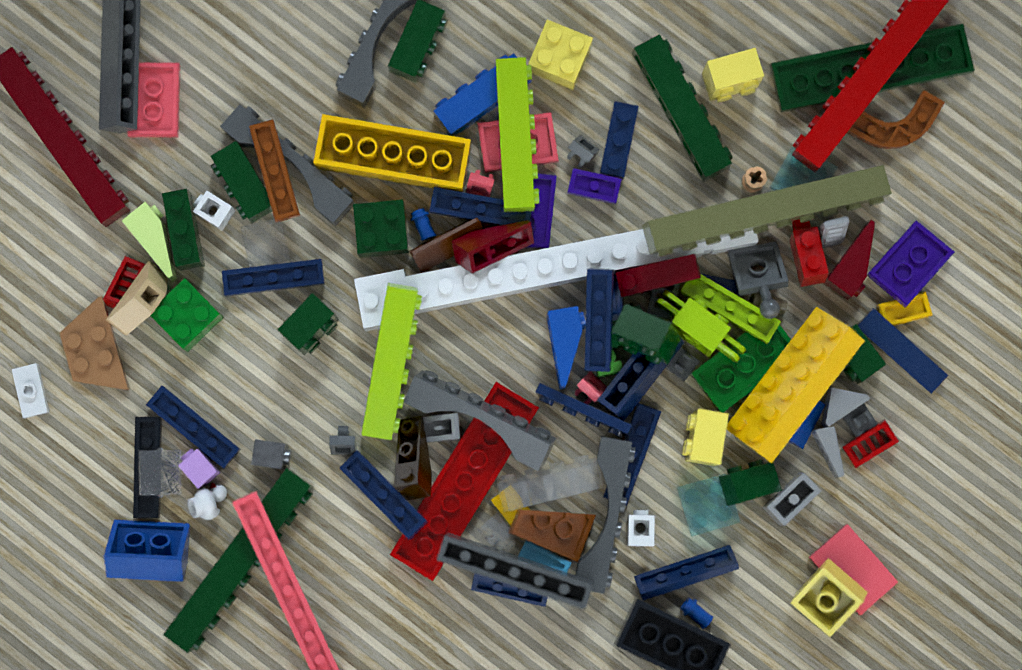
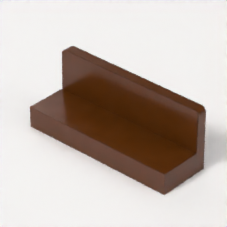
(440, 248)

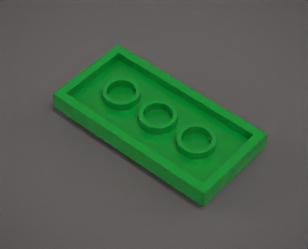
(730, 381)

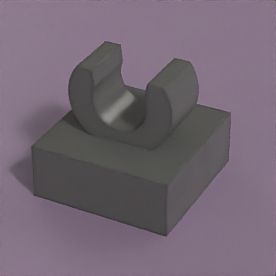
(584, 149)
(682, 364)
(859, 420)
(343, 443)

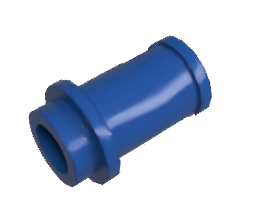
(423, 224)
(696, 612)

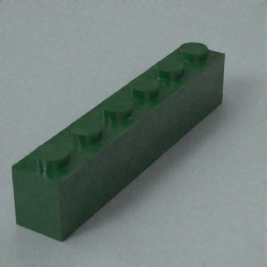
(682, 107)

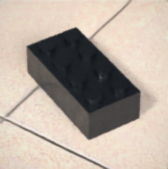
(669, 640)

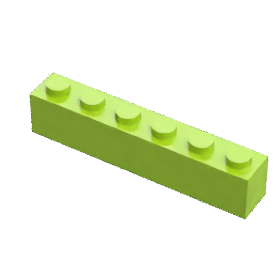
(515, 134)
(390, 360)

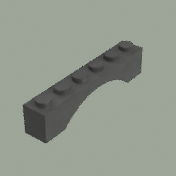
(358, 81)
(327, 197)
(525, 441)
(613, 460)

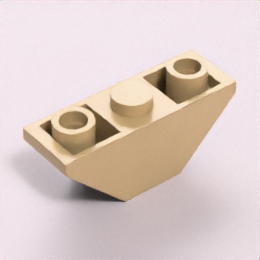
(139, 299)

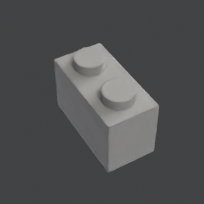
(791, 499)

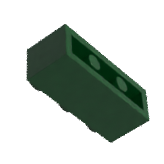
(418, 41)
(241, 182)
(183, 229)

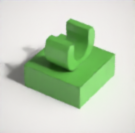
(615, 367)

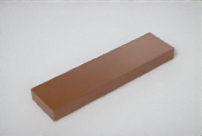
(274, 171)

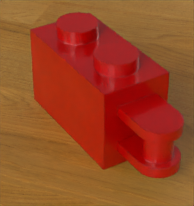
(808, 254)

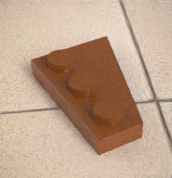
(554, 531)

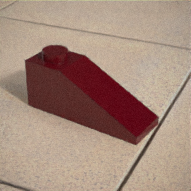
(491, 244)
(852, 268)
(658, 275)

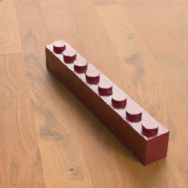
(60, 139)

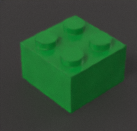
(186, 315)

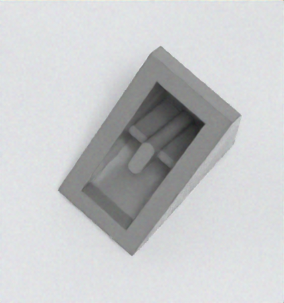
(839, 404)
(442, 428)

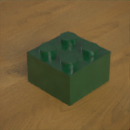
(381, 228)
(309, 325)
(646, 335)

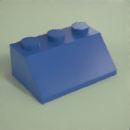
(147, 550)

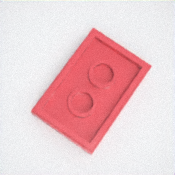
(158, 100)
(543, 133)
(858, 562)

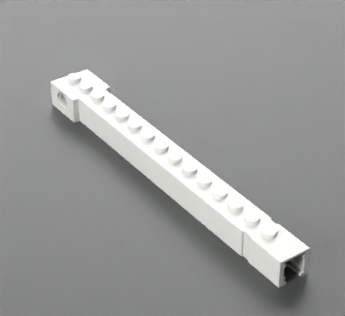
(524, 272)

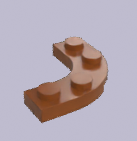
(900, 133)

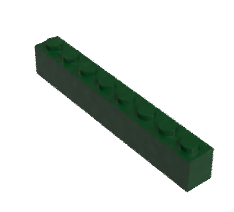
(234, 566)

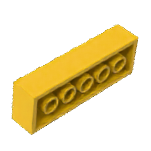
(392, 153)
(794, 384)

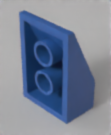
(565, 332)

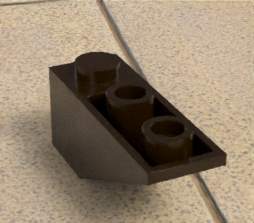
(413, 464)

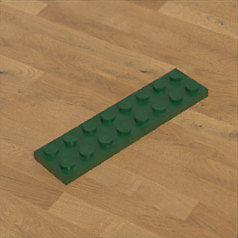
(815, 77)

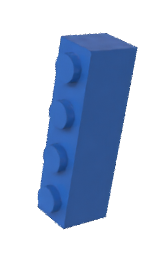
(469, 103)

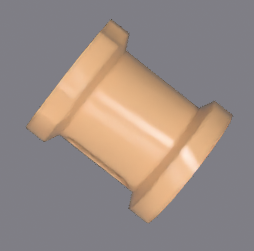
(761, 181)

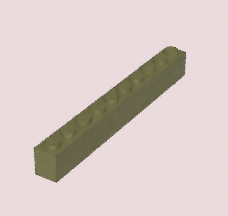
(765, 210)

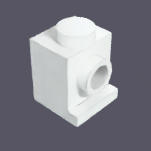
(206, 202)
(645, 538)

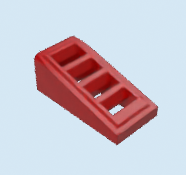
(109, 298)
(875, 451)

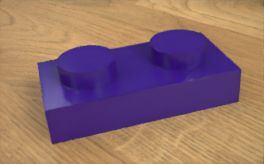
(594, 186)

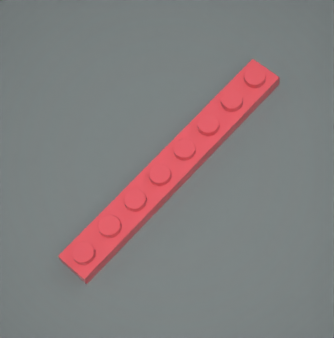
(284, 582)

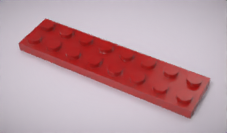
(461, 485)

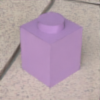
(198, 468)

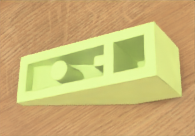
(151, 233)

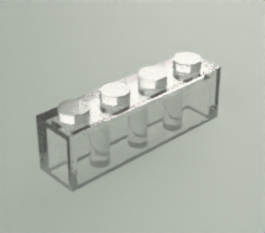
(548, 485)

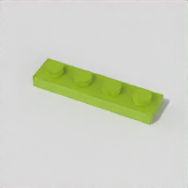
(731, 307)

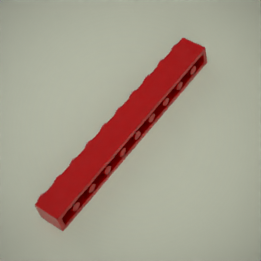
(866, 82)

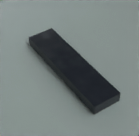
(147, 437)

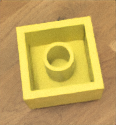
(560, 54)
(733, 75)
(705, 437)
(829, 597)

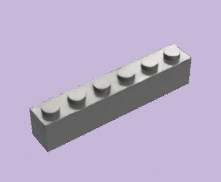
(119, 65)
(515, 570)

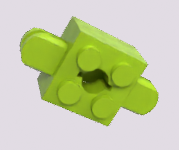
(700, 326)

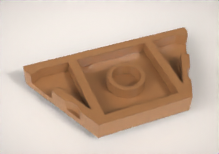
(93, 349)

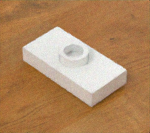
(30, 390)

